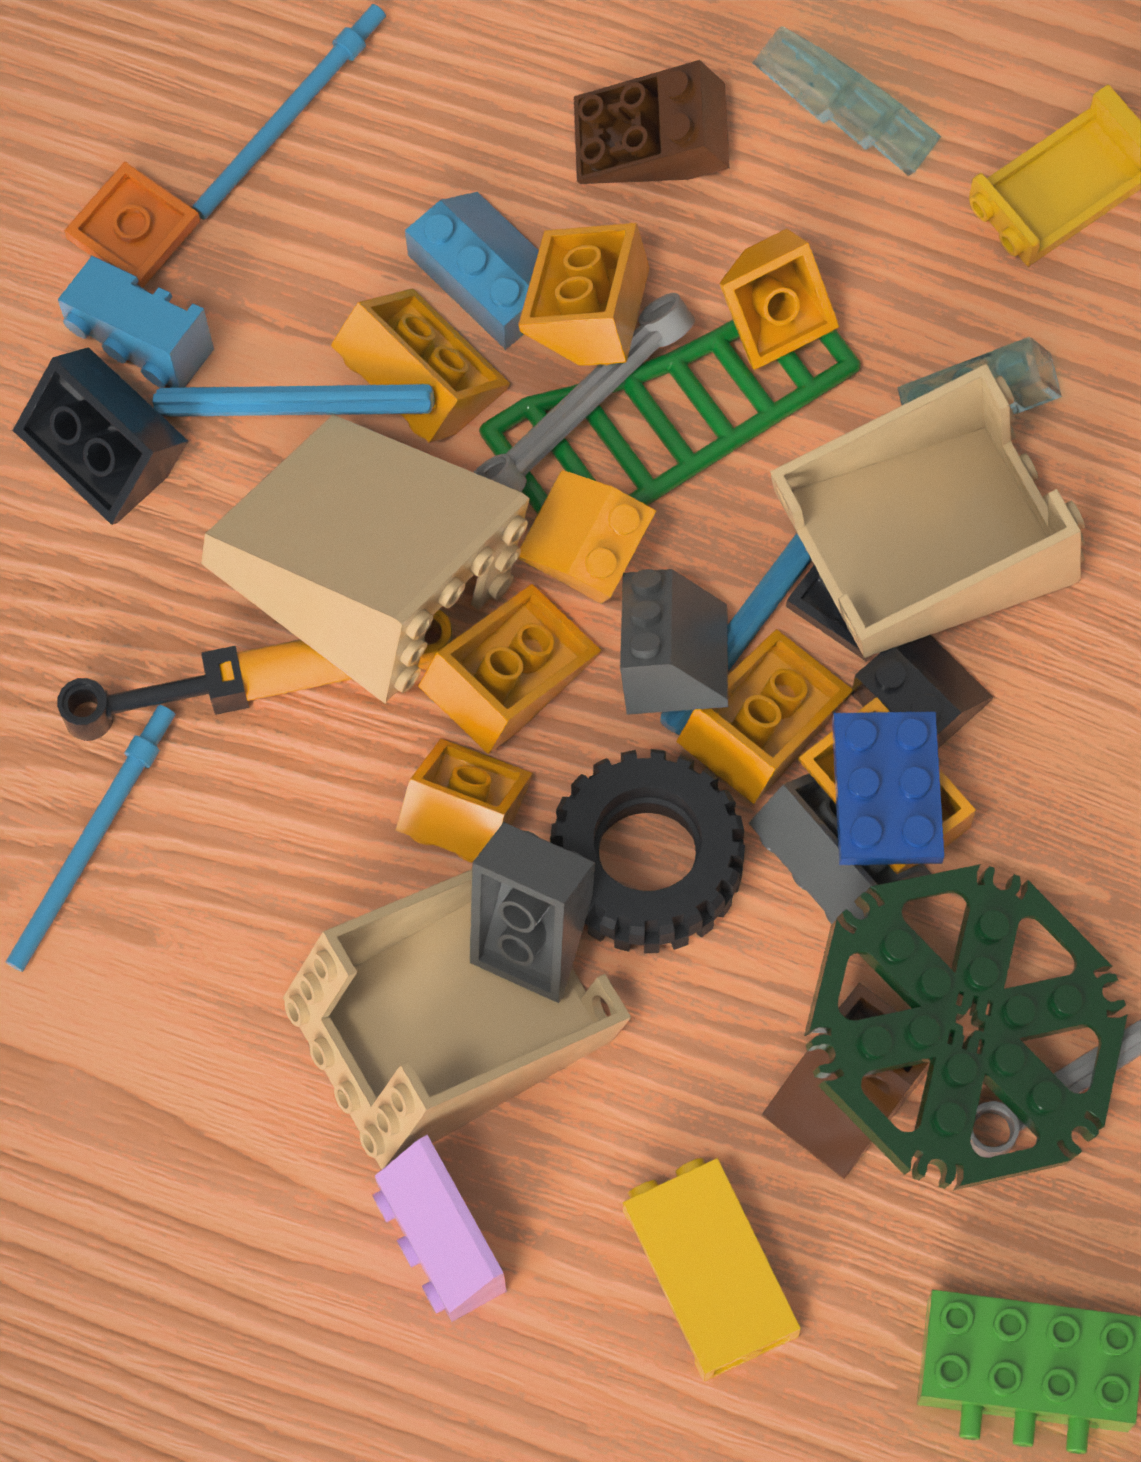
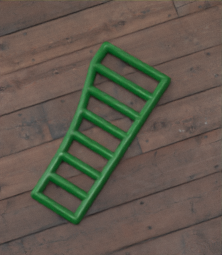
(676, 363)

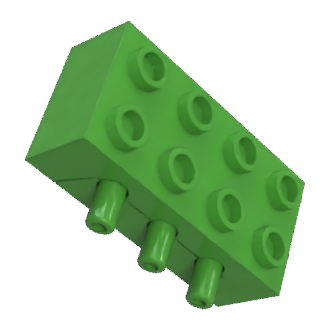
(1030, 1365)

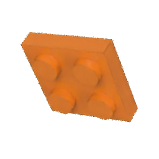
(132, 224)

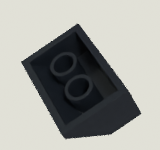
(98, 433)

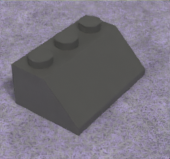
(672, 644)
(803, 834)

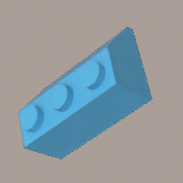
(476, 261)

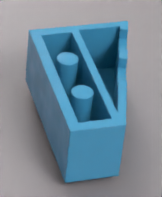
(136, 324)

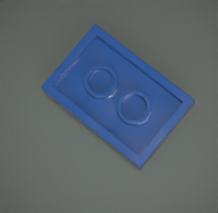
(887, 788)

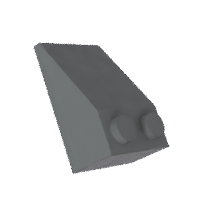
(529, 910)

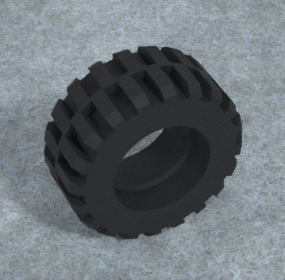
(674, 792)

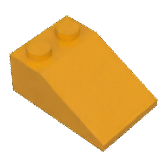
(507, 667)
(773, 712)

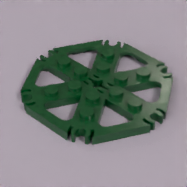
(931, 1033)

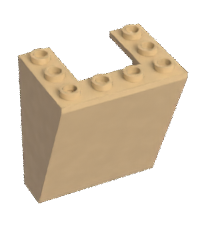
(930, 516)
(364, 546)
(423, 1033)

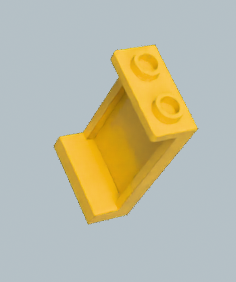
(1063, 180)
(710, 1267)

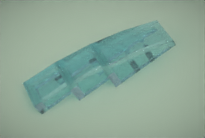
(847, 98)

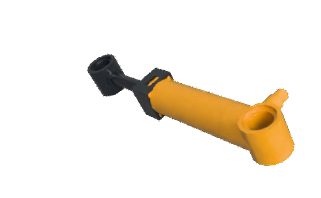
(229, 679)

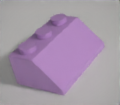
(438, 1231)

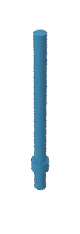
(346, 47)
(140, 754)

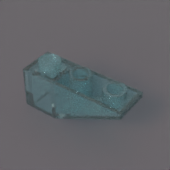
(1022, 364)

